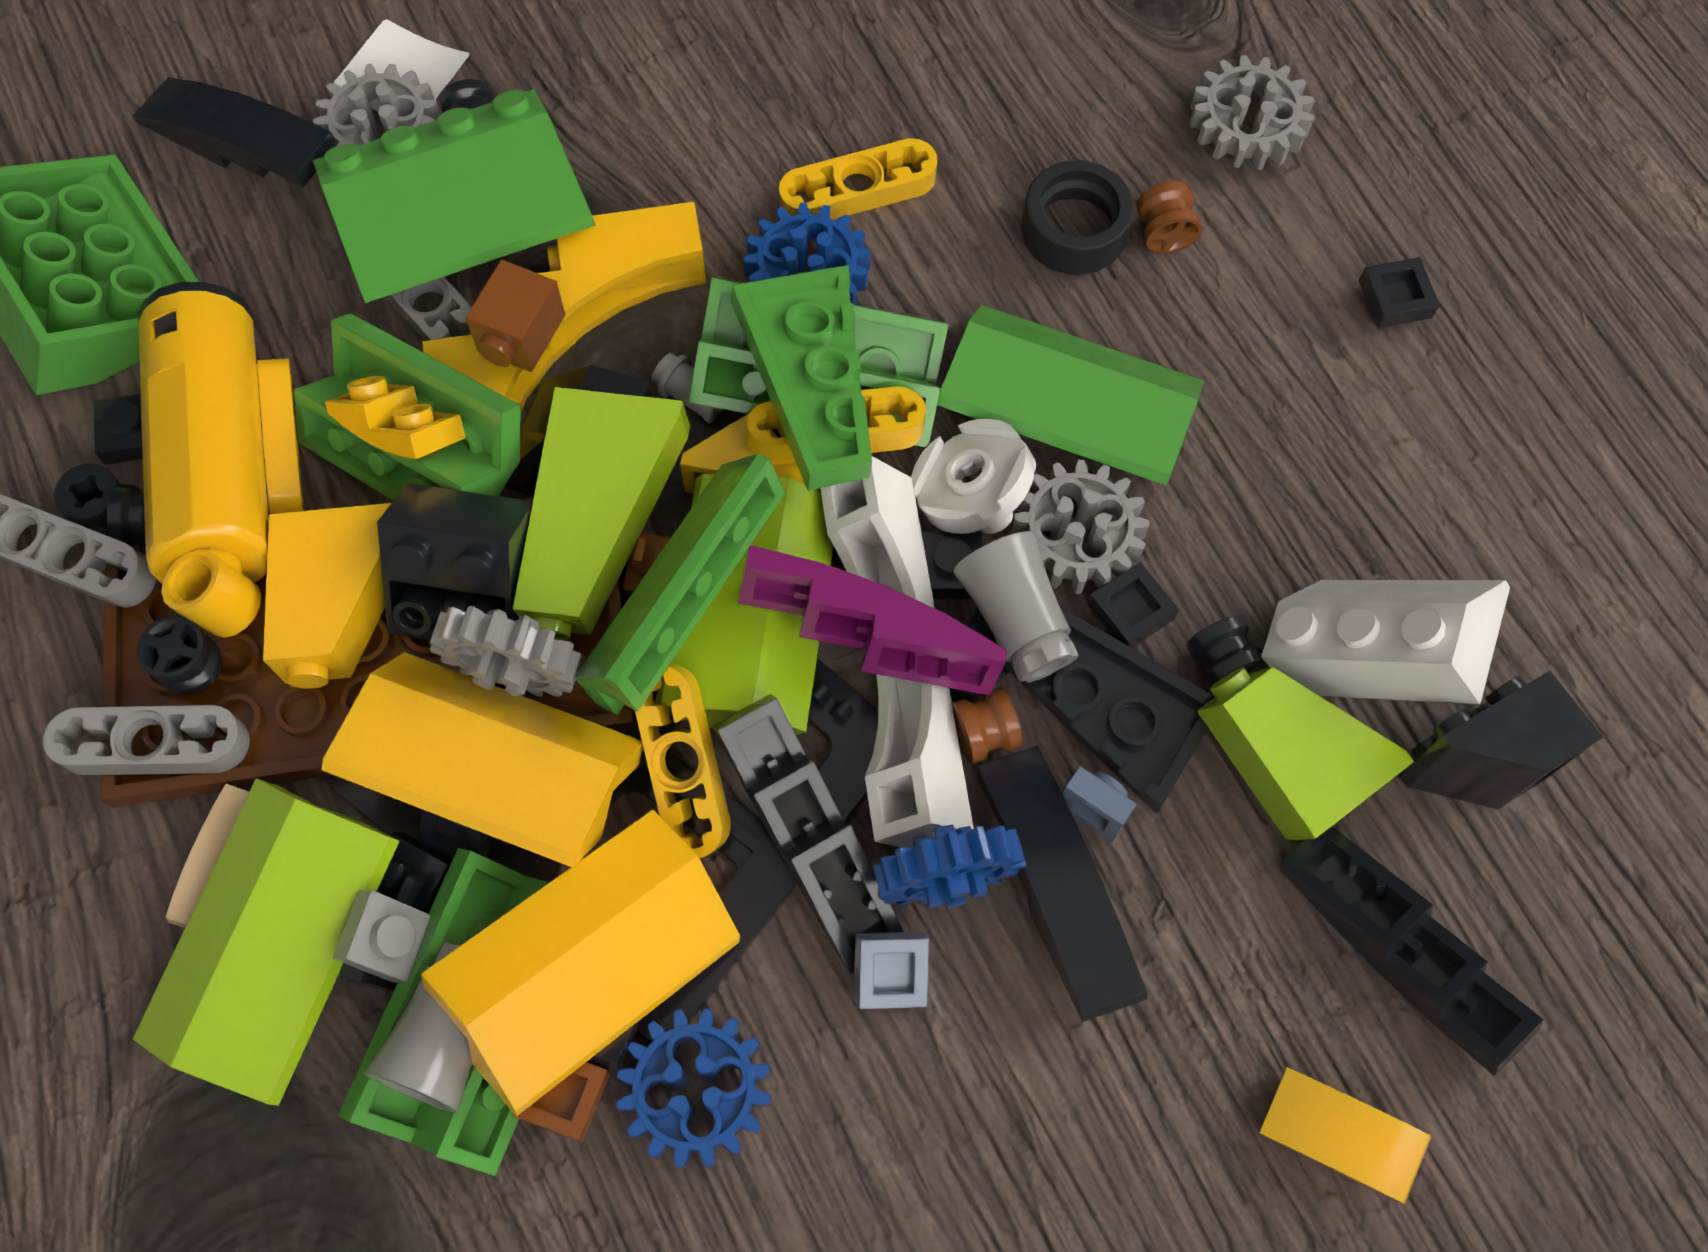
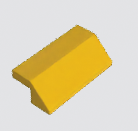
(483, 757)
(582, 960)

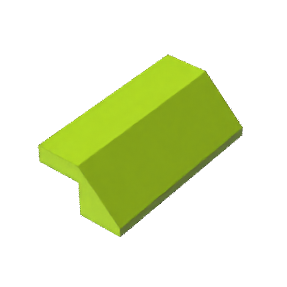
(756, 651)
(263, 944)

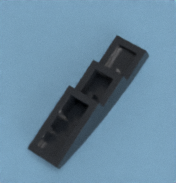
(235, 129)
(806, 826)
(1063, 885)
(1410, 949)

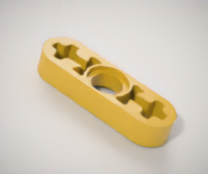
(869, 162)
(883, 435)
(280, 436)
(708, 805)

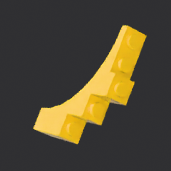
(598, 275)

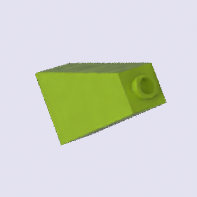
(591, 500)

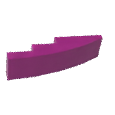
(896, 631)

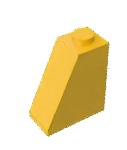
(321, 592)

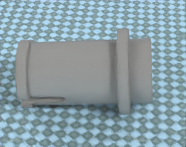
(674, 378)

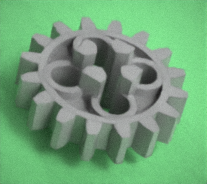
(401, 100)
(1280, 120)
(1116, 541)
(505, 652)

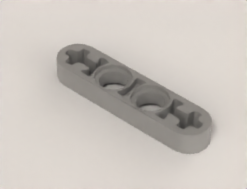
(55, 539)

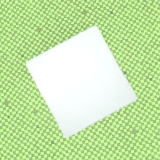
(408, 51)

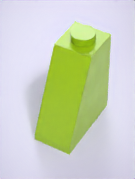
(1298, 750)

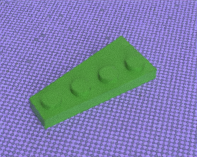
(811, 369)

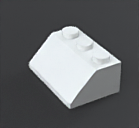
(1389, 638)

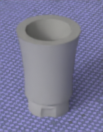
(1019, 604)
(425, 1053)

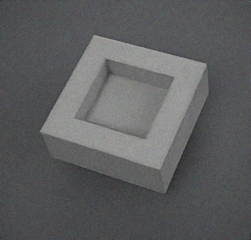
(382, 936)

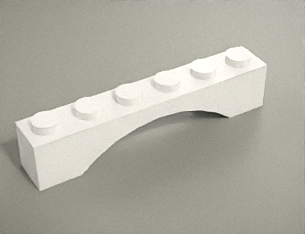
(916, 758)

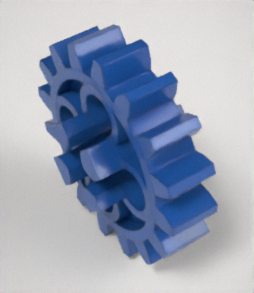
(790, 237)
(949, 866)
(659, 1066)

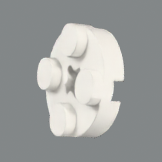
(991, 497)

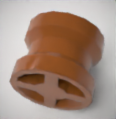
(1168, 217)
(986, 725)

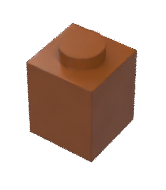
(515, 316)

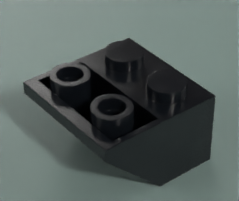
(449, 552)
(1503, 745)

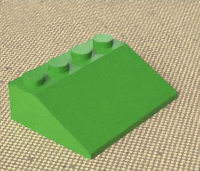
(451, 193)
(76, 269)

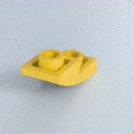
(393, 419)
(1345, 1135)

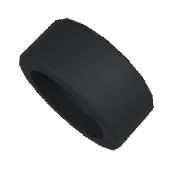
(1085, 182)

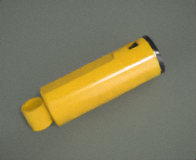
(203, 454)

